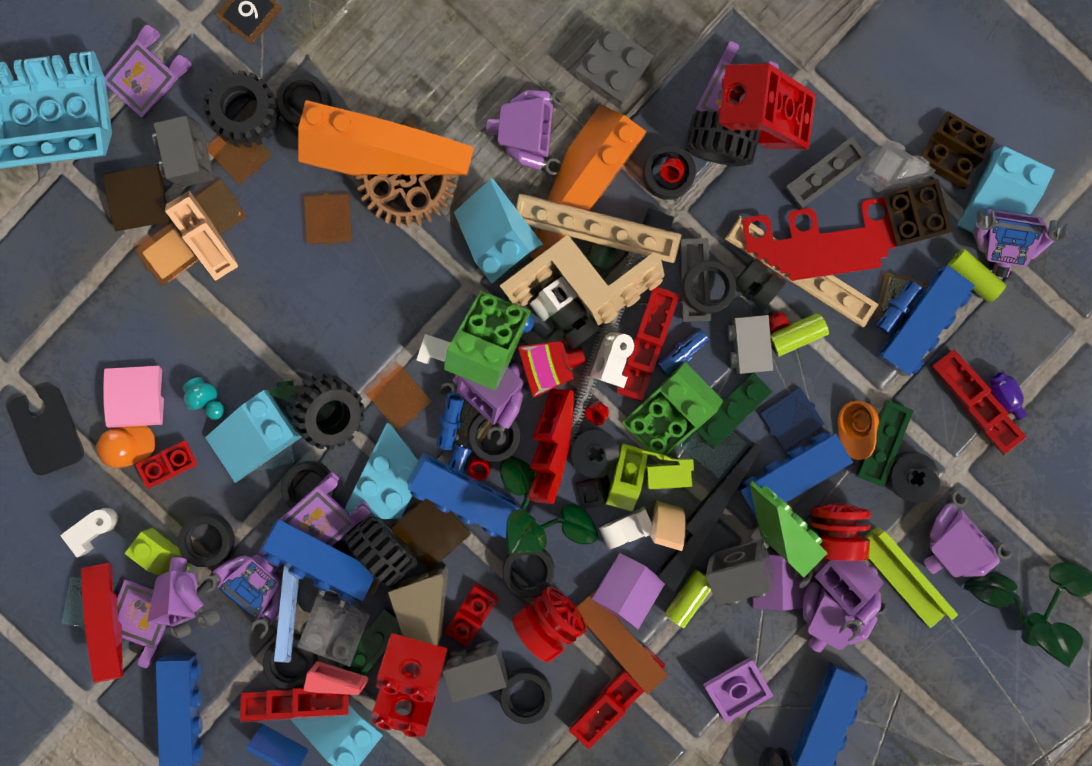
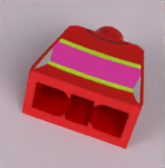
(549, 365)

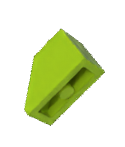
(627, 478)
(153, 552)

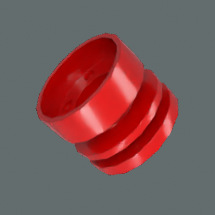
(840, 531)
(549, 624)

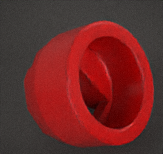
(672, 170)
(778, 321)
(593, 417)
(484, 472)

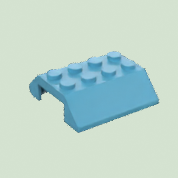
(53, 112)

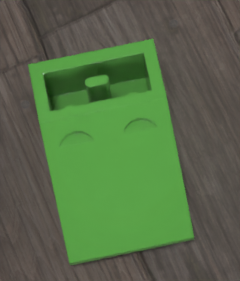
(486, 340)
(673, 411)
(786, 532)

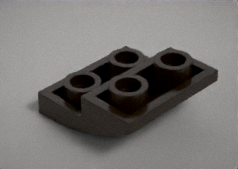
(956, 149)
(136, 197)
(917, 212)
(430, 532)

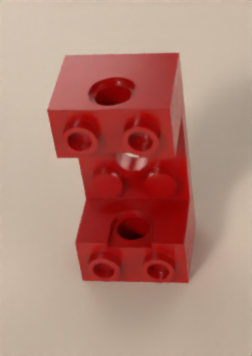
(771, 104)
(408, 682)

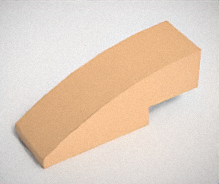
(201, 235)
(668, 525)

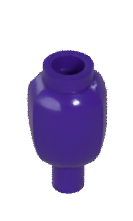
(1008, 394)

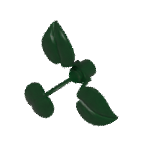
(522, 531)
(1058, 639)

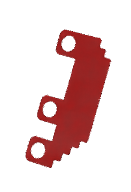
(825, 254)

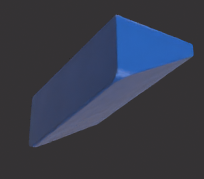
(276, 748)

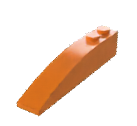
(370, 145)
(591, 164)

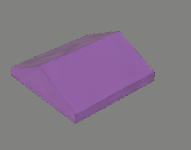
(628, 590)
(785, 590)
(738, 689)

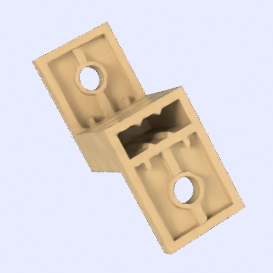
(591, 290)

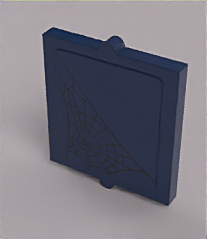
(792, 419)

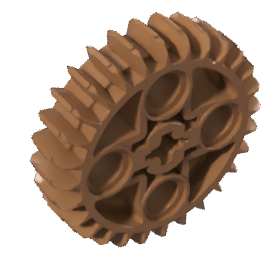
(396, 191)

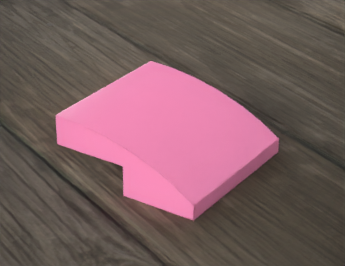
(133, 396)

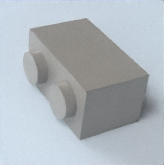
(750, 344)

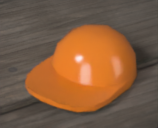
(858, 429)
(125, 446)

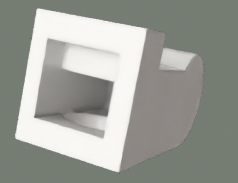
(551, 300)
(433, 348)
(612, 359)
(88, 528)
(626, 528)

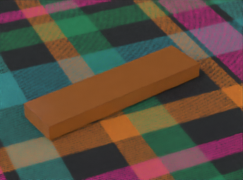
(622, 645)

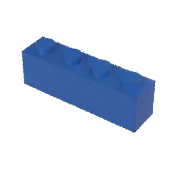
(925, 322)
(800, 470)
(462, 495)
(317, 562)
(178, 710)
(830, 717)

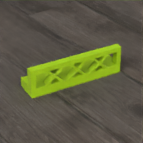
(907, 579)

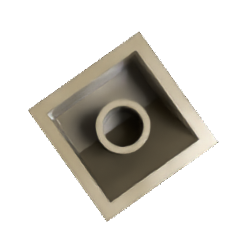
(421, 605)

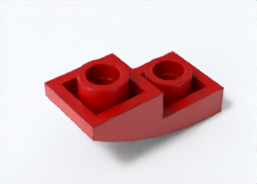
(166, 464)
(471, 614)

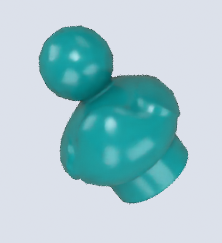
(201, 395)

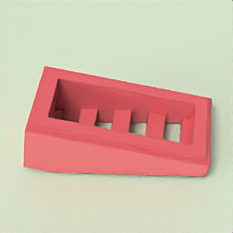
(335, 680)

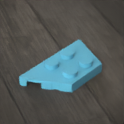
(385, 477)

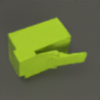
(668, 474)

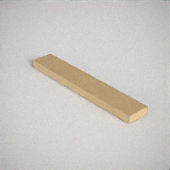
(598, 228)
(826, 289)

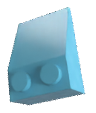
(1008, 185)
(495, 231)
(252, 435)
(344, 738)

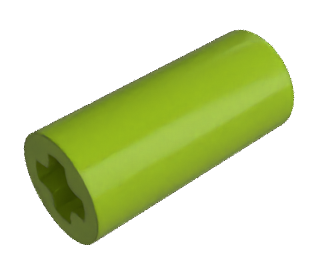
(985, 282)
(798, 334)
(688, 599)

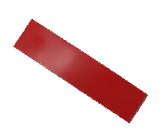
(648, 343)
(978, 402)
(554, 438)
(102, 623)
(291, 705)
(608, 707)

